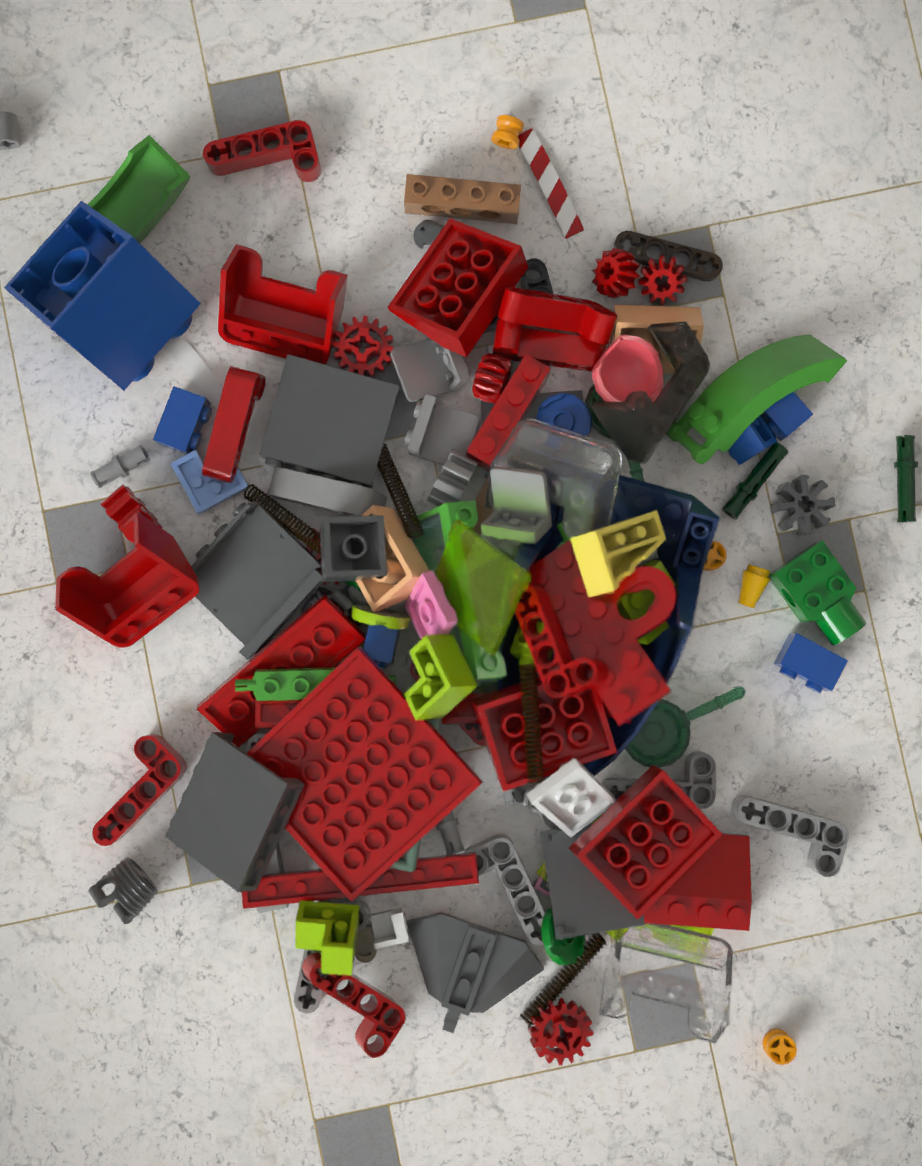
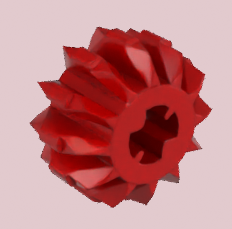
(615, 273)
(651, 284)
(491, 377)

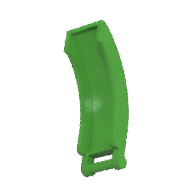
(141, 189)
(750, 389)

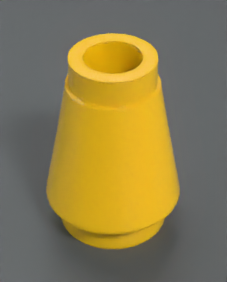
(753, 585)

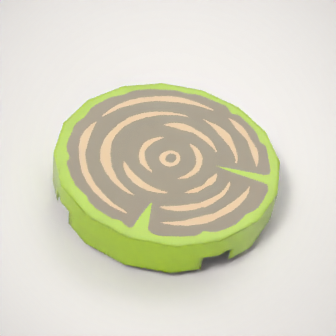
(386, 617)

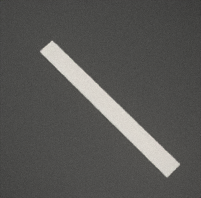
(212, 388)

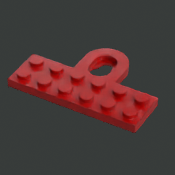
(599, 631)
(313, 640)

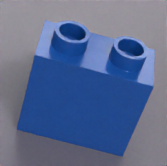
(104, 295)

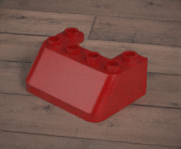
(277, 314)
(133, 592)

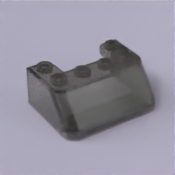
(638, 422)

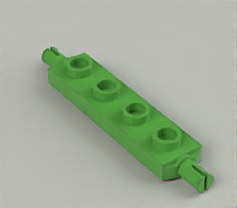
(285, 683)

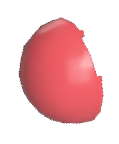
(628, 367)

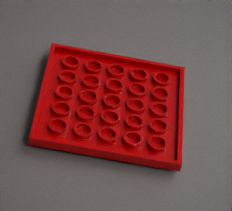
(367, 772)

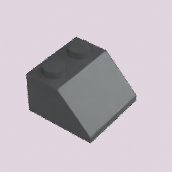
(352, 548)

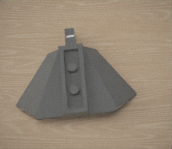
(469, 964)

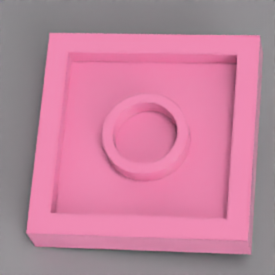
(430, 607)

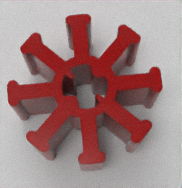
(123, 505)

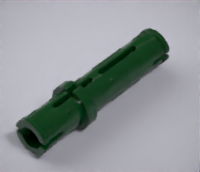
(906, 478)
(748, 489)

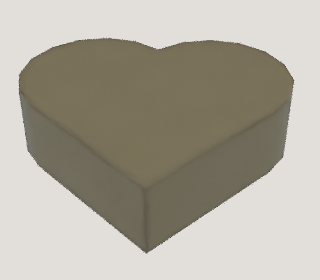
(365, 948)

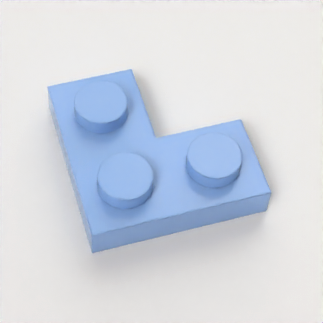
(202, 490)

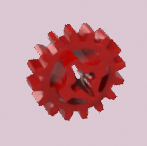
(352, 346)
(547, 1035)

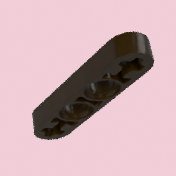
(669, 250)

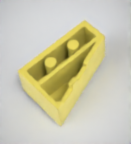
(615, 551)

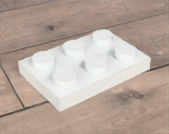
(571, 797)

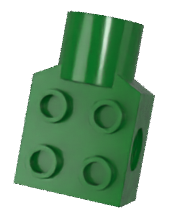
(819, 592)

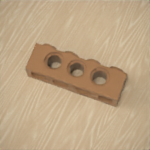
(462, 198)

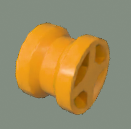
(507, 132)
(716, 557)
(784, 1051)

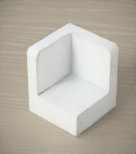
(389, 928)

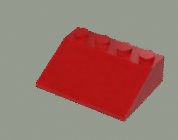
(459, 285)
(569, 730)
(645, 841)
(712, 891)

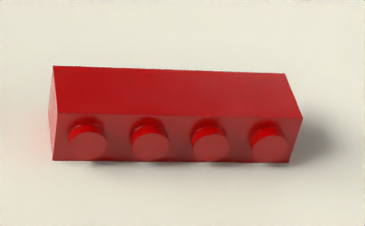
(508, 410)

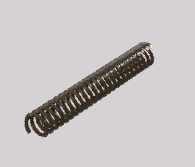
(389, 471)
(289, 528)
(531, 749)
(593, 952)

